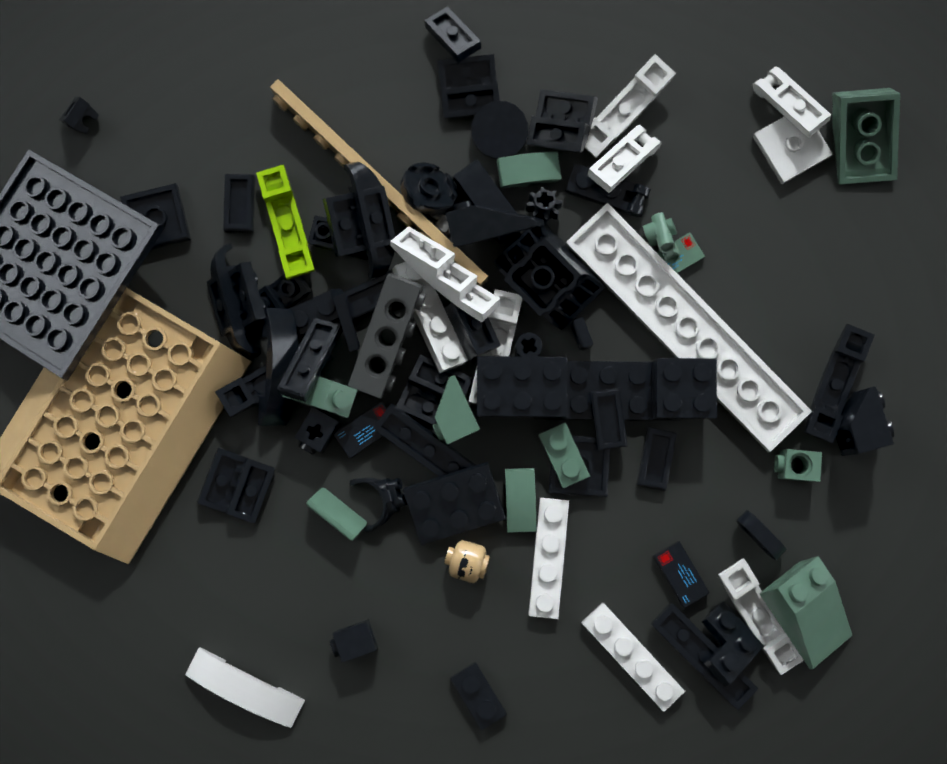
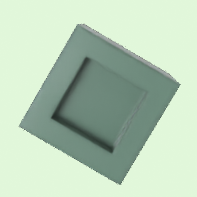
(811, 465)

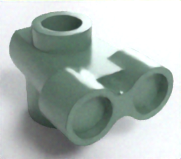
(661, 233)

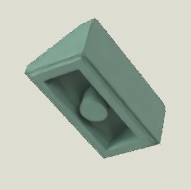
(337, 513)

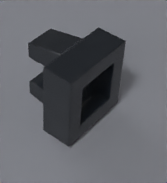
(75, 112)

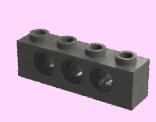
(364, 374)

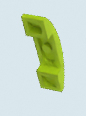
(286, 222)

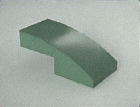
(528, 168)
(520, 500)

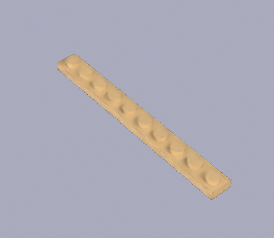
(326, 138)

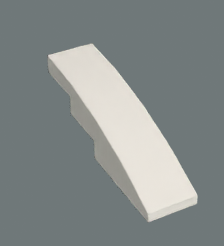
(438, 269)

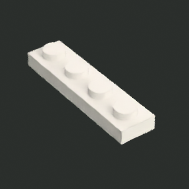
(435, 324)
(548, 558)
(633, 657)

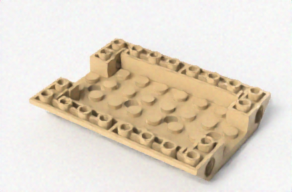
(143, 438)

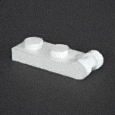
(792, 101)
(623, 158)

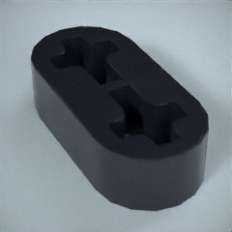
(761, 535)

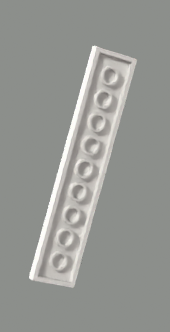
(687, 325)

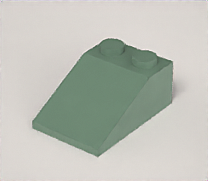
(866, 135)
(809, 610)

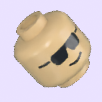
(467, 561)

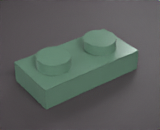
(564, 455)

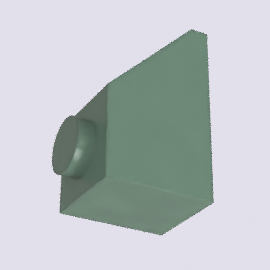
(331, 397)
(454, 414)

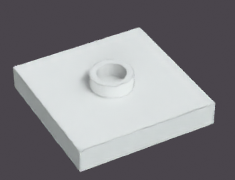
(790, 150)

